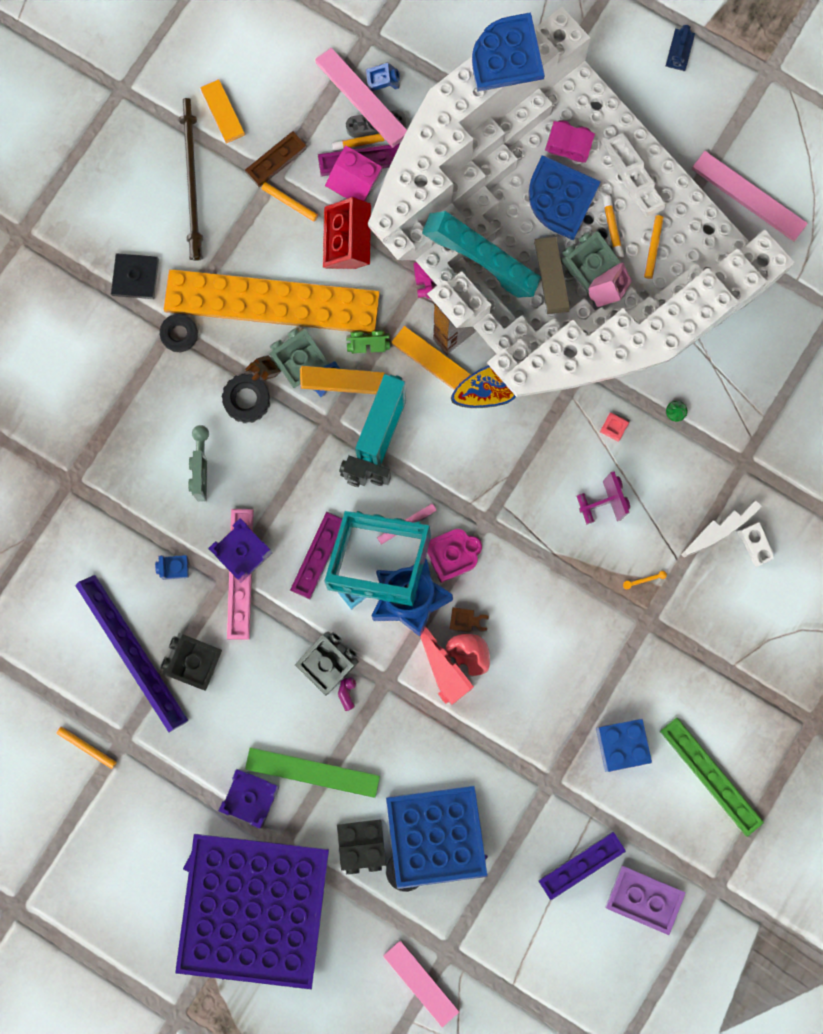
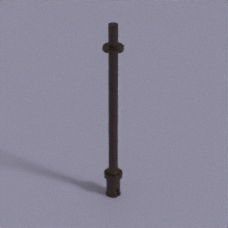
(194, 237)

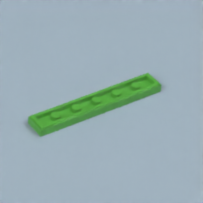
(312, 772)
(711, 777)

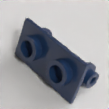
(680, 48)

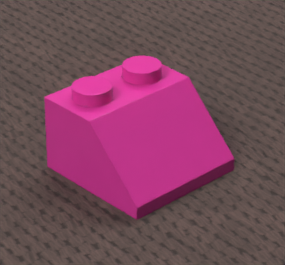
(353, 175)

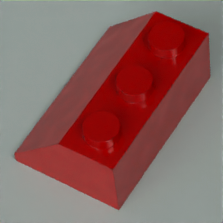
(346, 234)

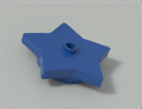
(427, 599)

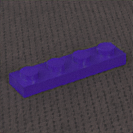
(581, 866)

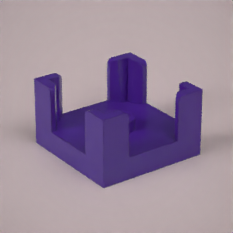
(241, 551)
(249, 798)

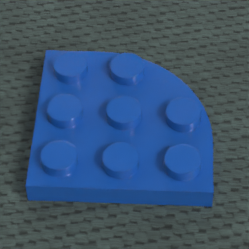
(507, 54)
(560, 196)

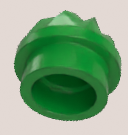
(676, 411)

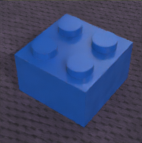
(623, 745)

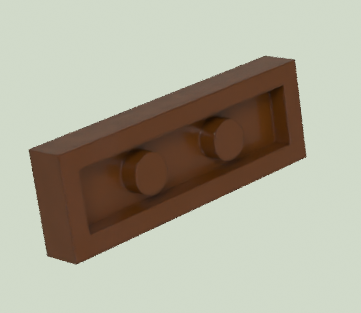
(275, 159)

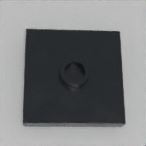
(134, 276)

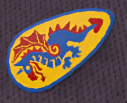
(482, 390)

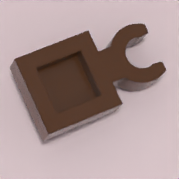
(264, 368)
(463, 620)

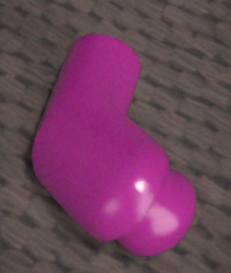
(344, 693)

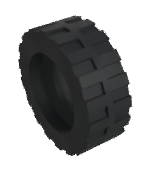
(240, 414)

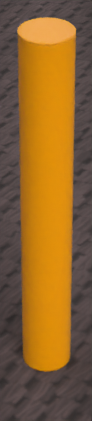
(289, 201)
(653, 249)
(84, 746)

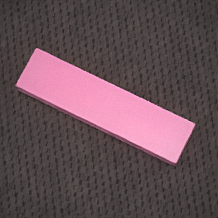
(421, 983)

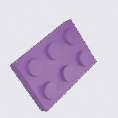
(645, 900)

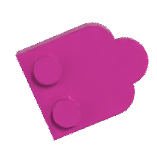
(453, 554)

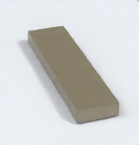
(551, 275)

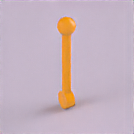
(627, 584)

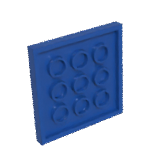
(436, 837)

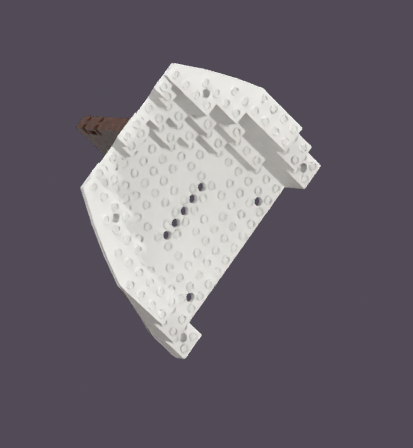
(477, 161)

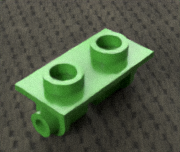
(375, 340)

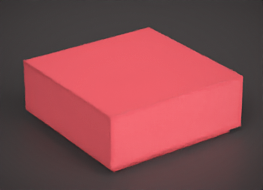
(614, 427)

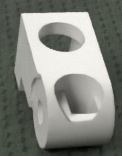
(756, 543)

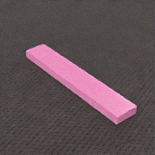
(361, 97)
(749, 196)
(239, 593)

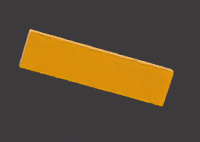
(429, 358)
(340, 380)

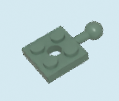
(198, 464)

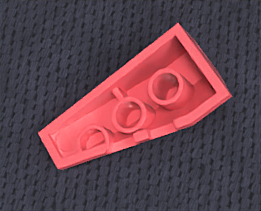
(448, 676)

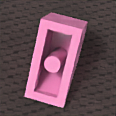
(610, 285)

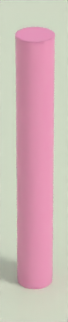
(414, 518)

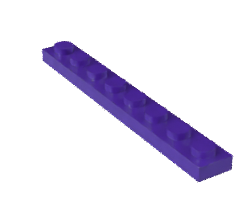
(131, 653)

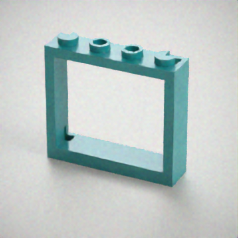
(382, 420)
(368, 588)

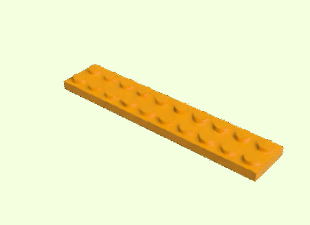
(271, 301)

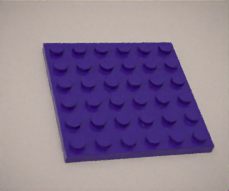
(252, 911)

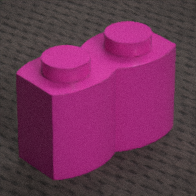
(570, 141)

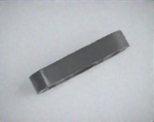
(361, 132)

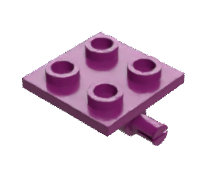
(615, 496)

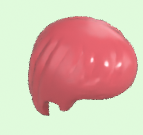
(470, 651)

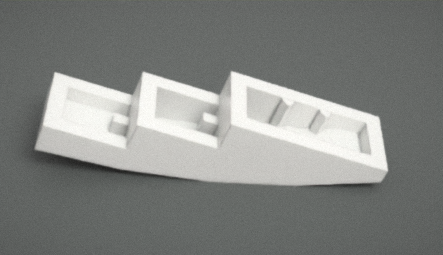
(634, 175)
(715, 532)

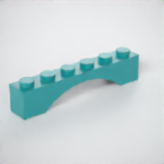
(457, 236)

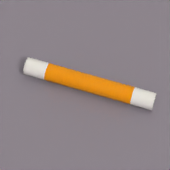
(358, 142)
(612, 225)

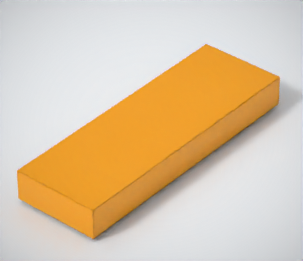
(222, 111)

